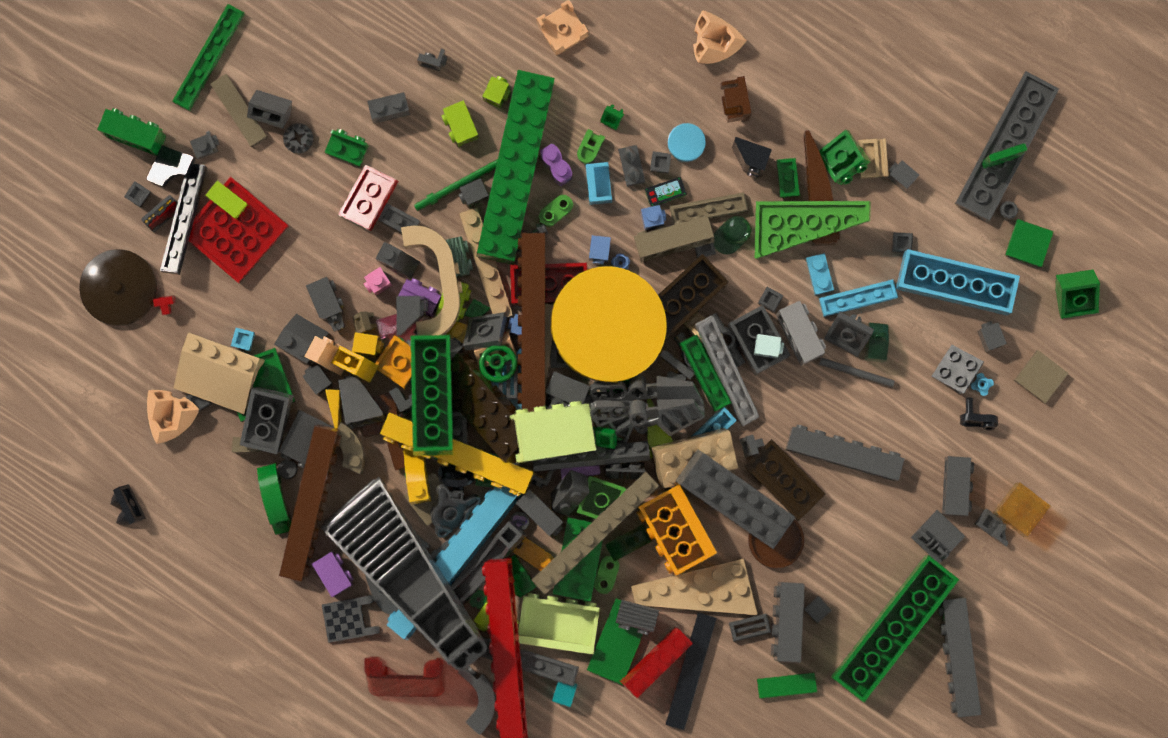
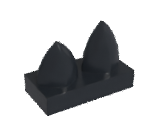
(131, 510)

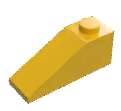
(416, 478)

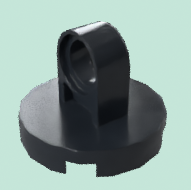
(454, 478)

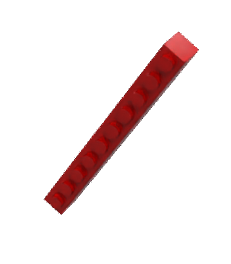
(505, 648)

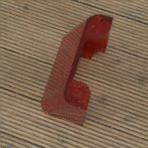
(429, 684)

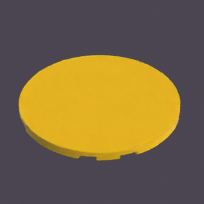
(608, 324)

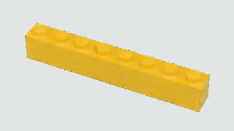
(464, 458)

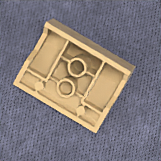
(216, 373)

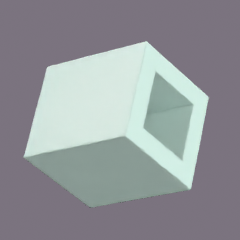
(768, 346)

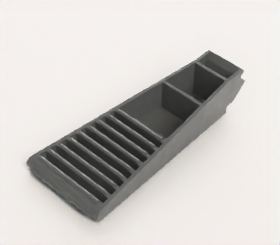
(392, 556)

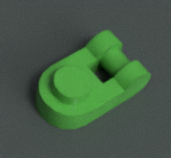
(587, 153)

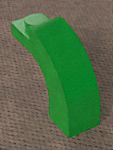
(273, 498)

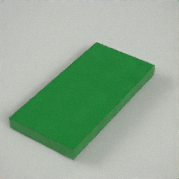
(614, 649)

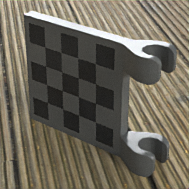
(345, 619)

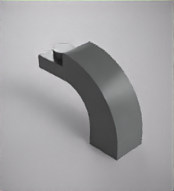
(486, 700)

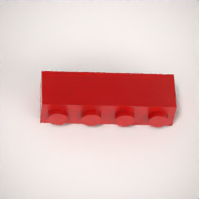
(656, 662)

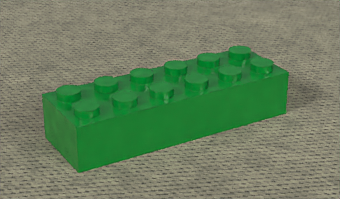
(431, 395)

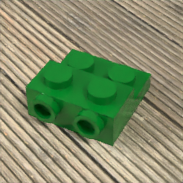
(844, 158)

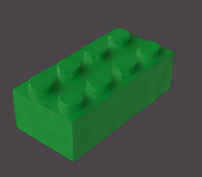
(581, 578)

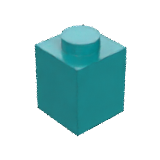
(564, 694)

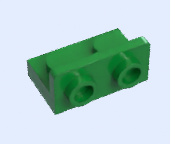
(346, 147)

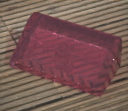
(388, 326)

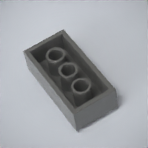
(788, 622)

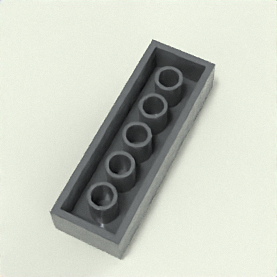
(735, 499)

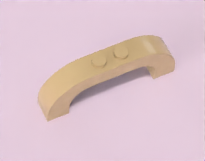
(424, 237)

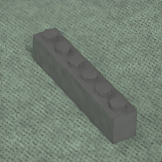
(845, 454)
(960, 657)

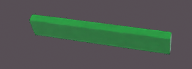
(208, 57)

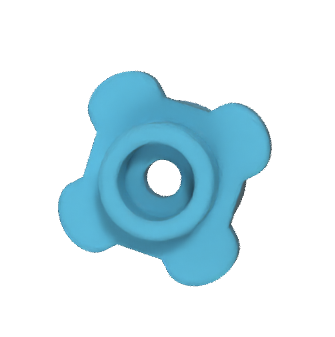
(976, 385)

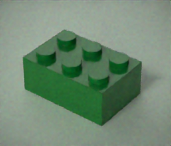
(131, 131)

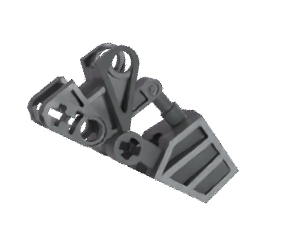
(676, 400)

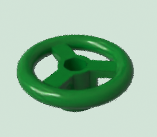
(492, 359)

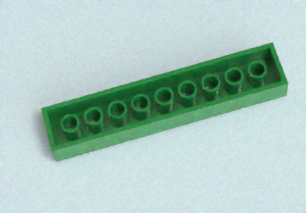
(515, 167)

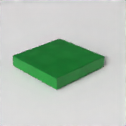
(1004, 156)
(1029, 243)

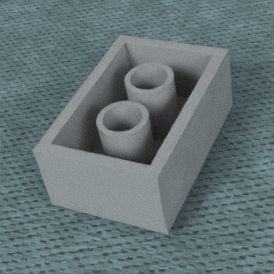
(801, 332)

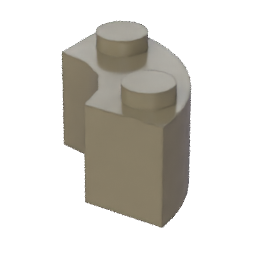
(352, 449)

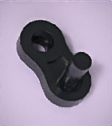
(969, 419)

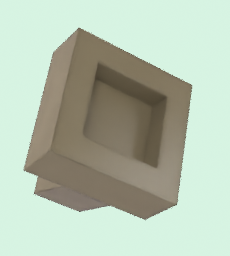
(363, 323)

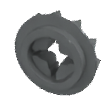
(306, 140)

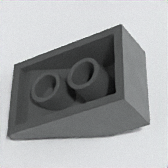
(266, 419)

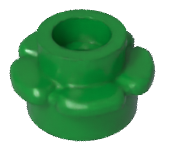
(478, 604)

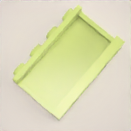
(554, 431)
(558, 623)

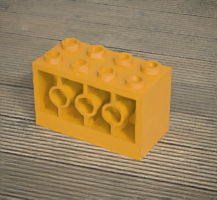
(689, 530)

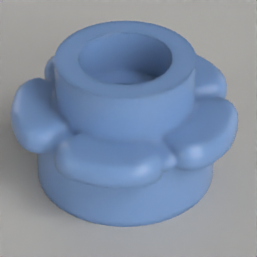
(624, 259)

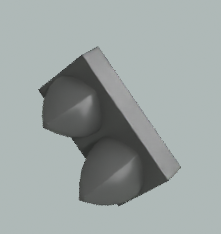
(631, 165)

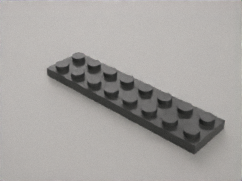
(1016, 126)

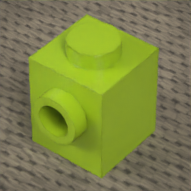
(496, 91)

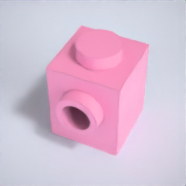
(377, 282)

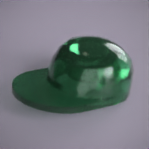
(732, 235)

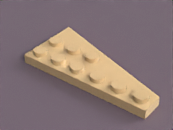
(708, 589)

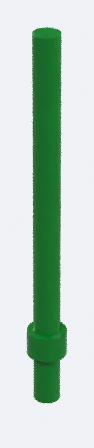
(433, 197)

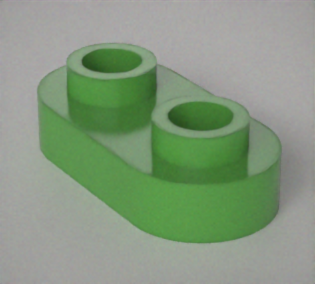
(556, 210)
(606, 574)

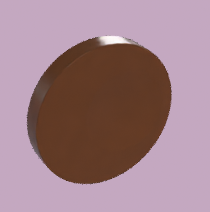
(784, 553)

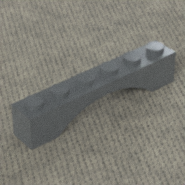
(500, 548)

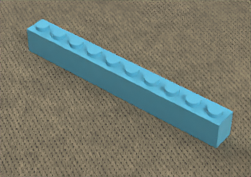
(464, 546)

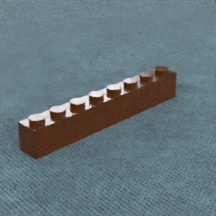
(309, 502)

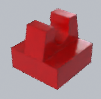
(165, 303)

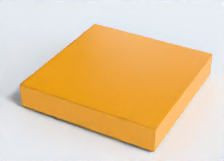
(396, 362)

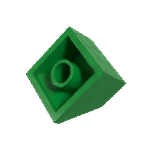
(1077, 293)

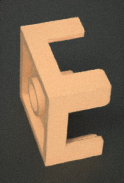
(562, 28)

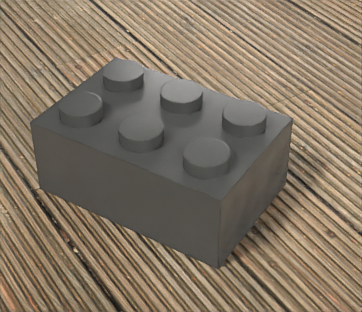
(745, 332)

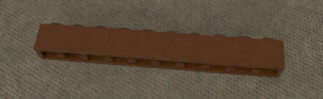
(532, 320)

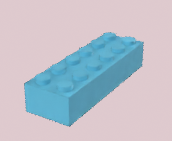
(957, 282)

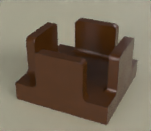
(736, 100)

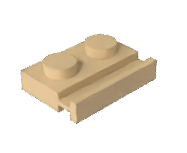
(877, 154)

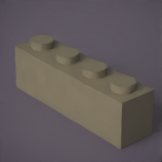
(674, 238)

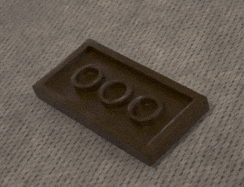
(785, 480)

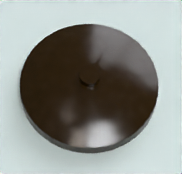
(118, 287)

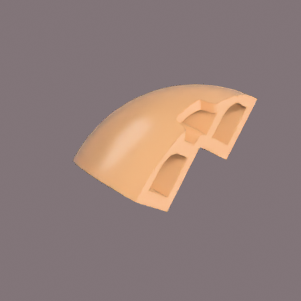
(715, 39)
(169, 415)

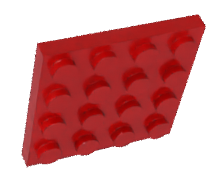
(238, 242)

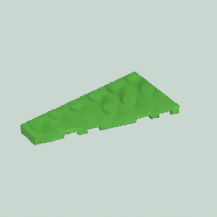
(792, 223)

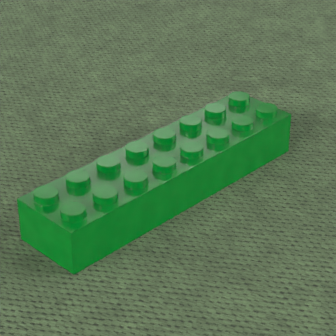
(894, 628)

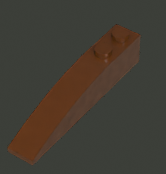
(817, 183)

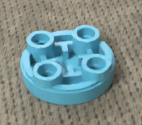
(686, 142)

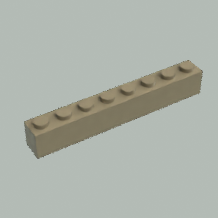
(595, 533)

